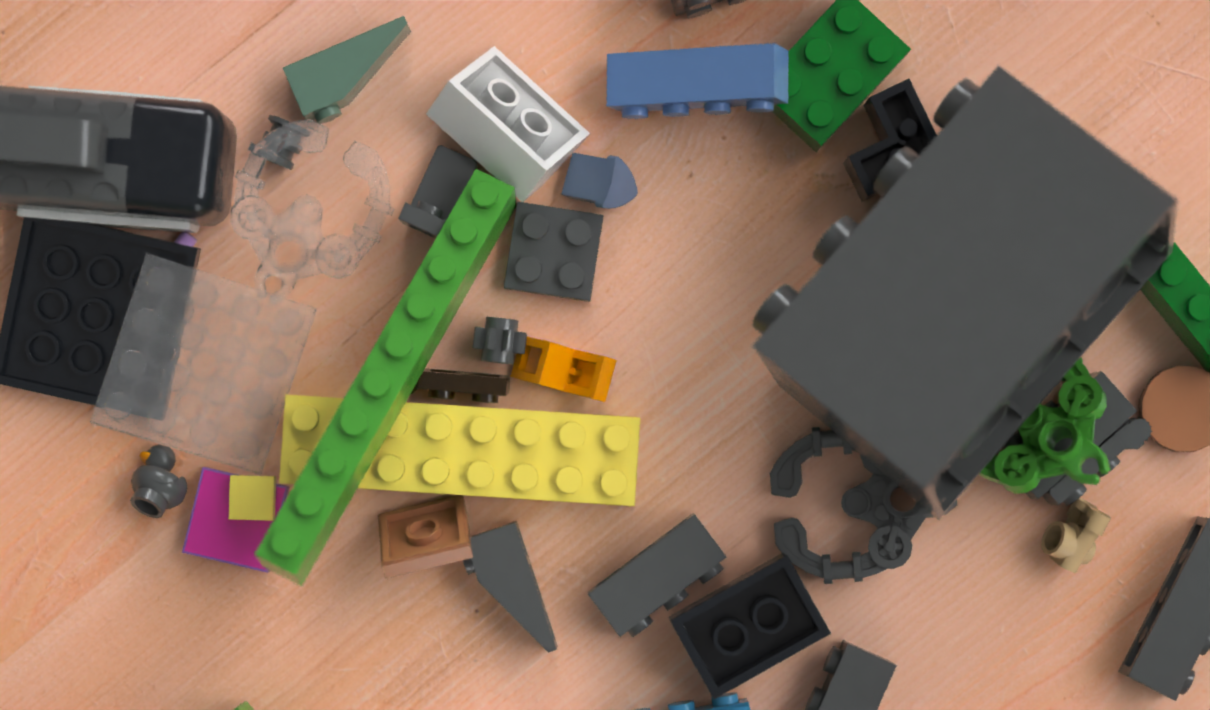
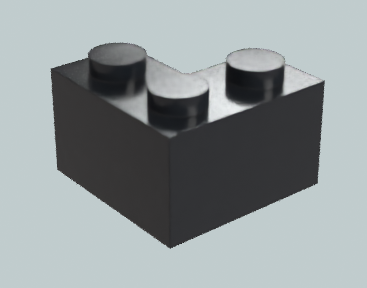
(899, 124)

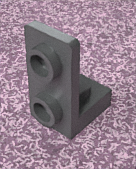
(438, 191)

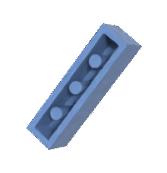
(697, 79)

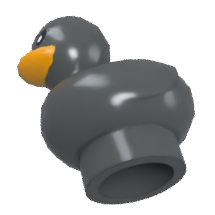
(155, 485)

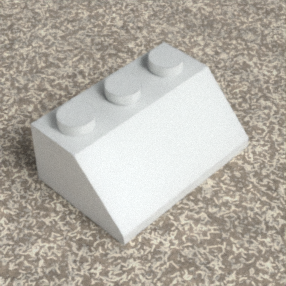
(507, 122)

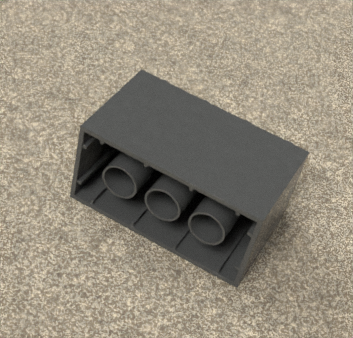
(966, 287)

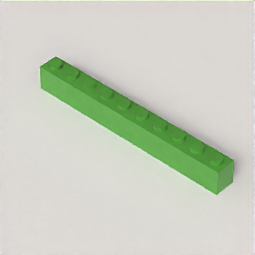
(387, 379)

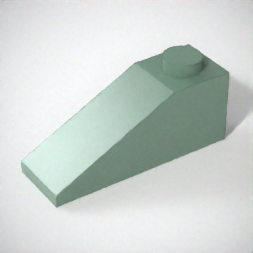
(339, 73)

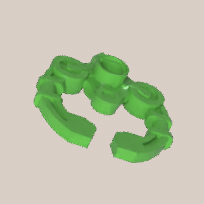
(1023, 466)

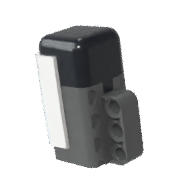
(115, 158)

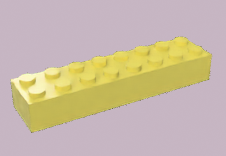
(483, 451)

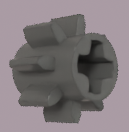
(499, 340)

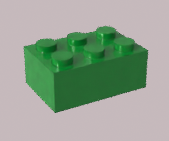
(837, 70)

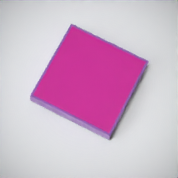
(217, 537)

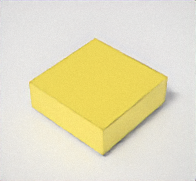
(252, 497)

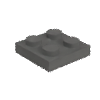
(553, 251)

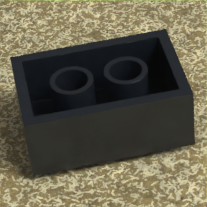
(749, 625)

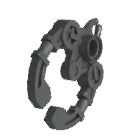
(870, 501)

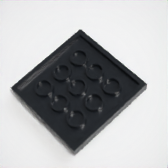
(71, 302)

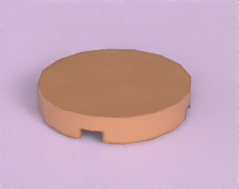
(1178, 408)

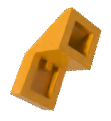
(564, 369)

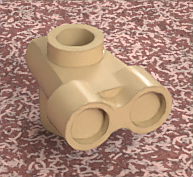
(1074, 540)

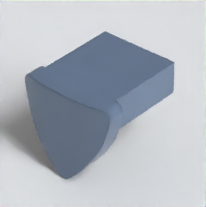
(599, 181)

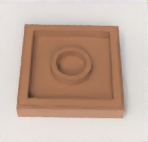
(424, 536)

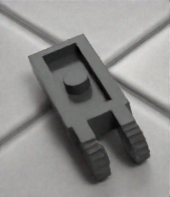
(1128, 436)

